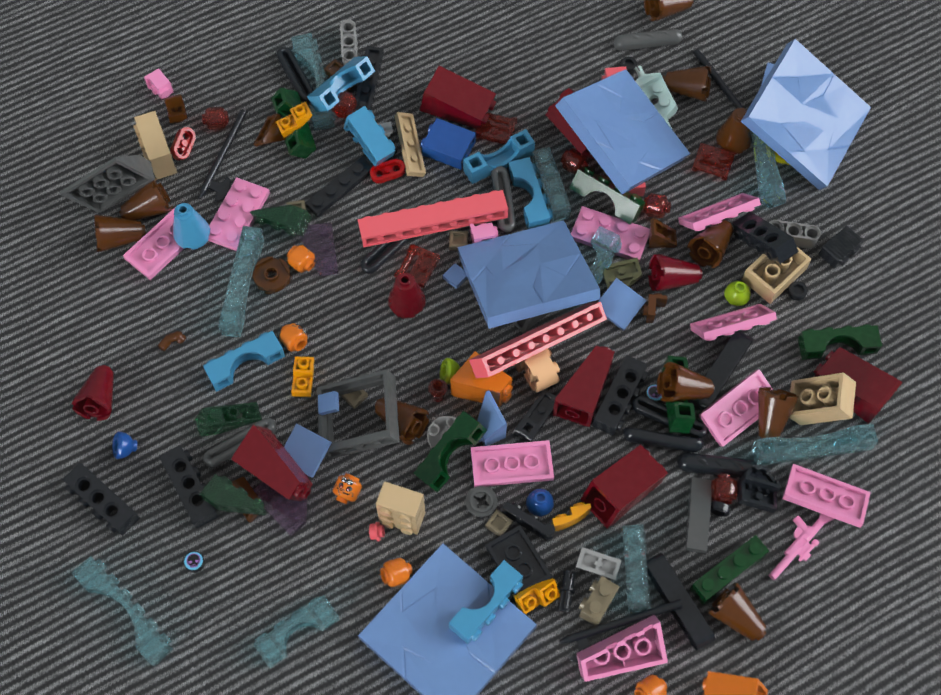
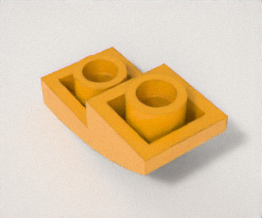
(294, 121)
(303, 376)
(576, 514)
(538, 594)

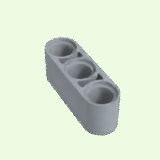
(348, 41)
(800, 231)

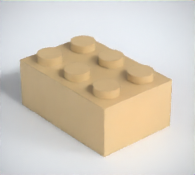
(154, 144)
(771, 278)
(823, 399)
(400, 508)

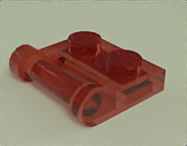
(497, 132)
(715, 157)
(423, 266)

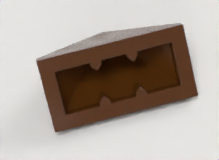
(270, 132)
(661, 235)

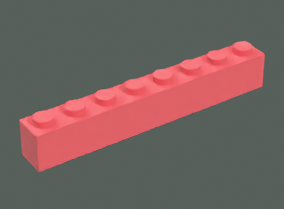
(433, 218)
(537, 340)

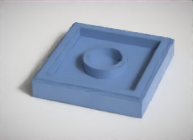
(621, 304)
(307, 449)

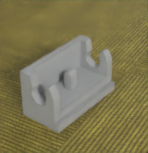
(598, 563)

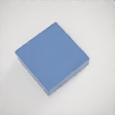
(455, 275)
(328, 403)

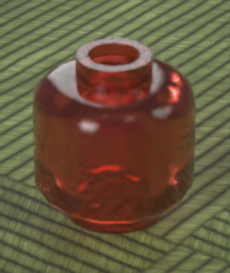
(345, 106)
(215, 118)
(573, 160)
(656, 205)
(724, 489)

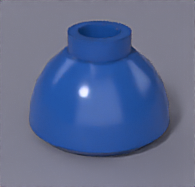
(123, 445)
(540, 502)

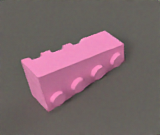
(625, 651)

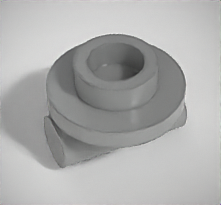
(387, 126)

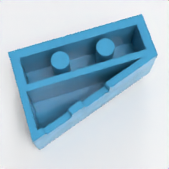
(370, 136)

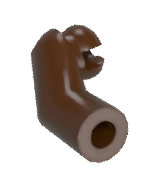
(169, 338)

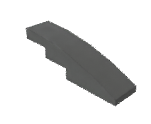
(698, 515)

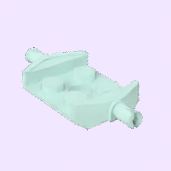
(655, 87)

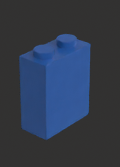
(448, 143)

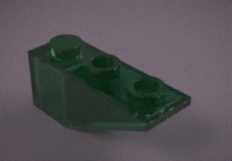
(287, 217)
(226, 418)
(226, 497)

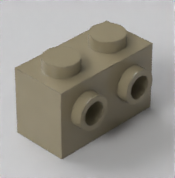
(597, 604)

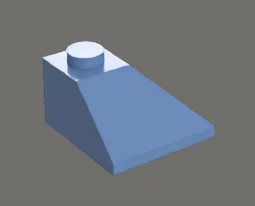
(492, 420)

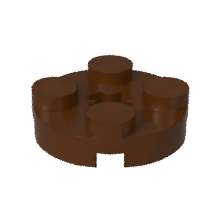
(274, 284)

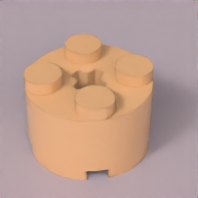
(540, 371)

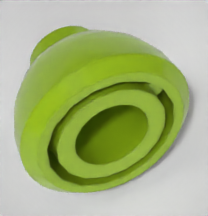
(737, 293)
(448, 369)

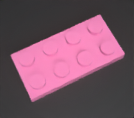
(235, 212)
(717, 212)
(632, 235)
(154, 248)
(728, 323)
(734, 409)
(512, 463)
(826, 495)

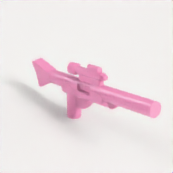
(801, 545)

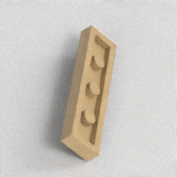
(410, 144)

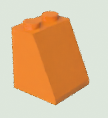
(468, 387)
(729, 684)

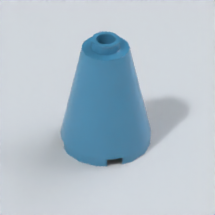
(189, 227)

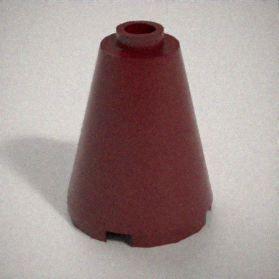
(672, 273)
(406, 297)
(95, 395)

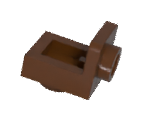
(175, 108)
(653, 301)

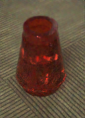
(437, 389)

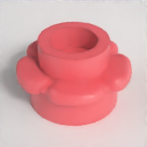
(376, 531)

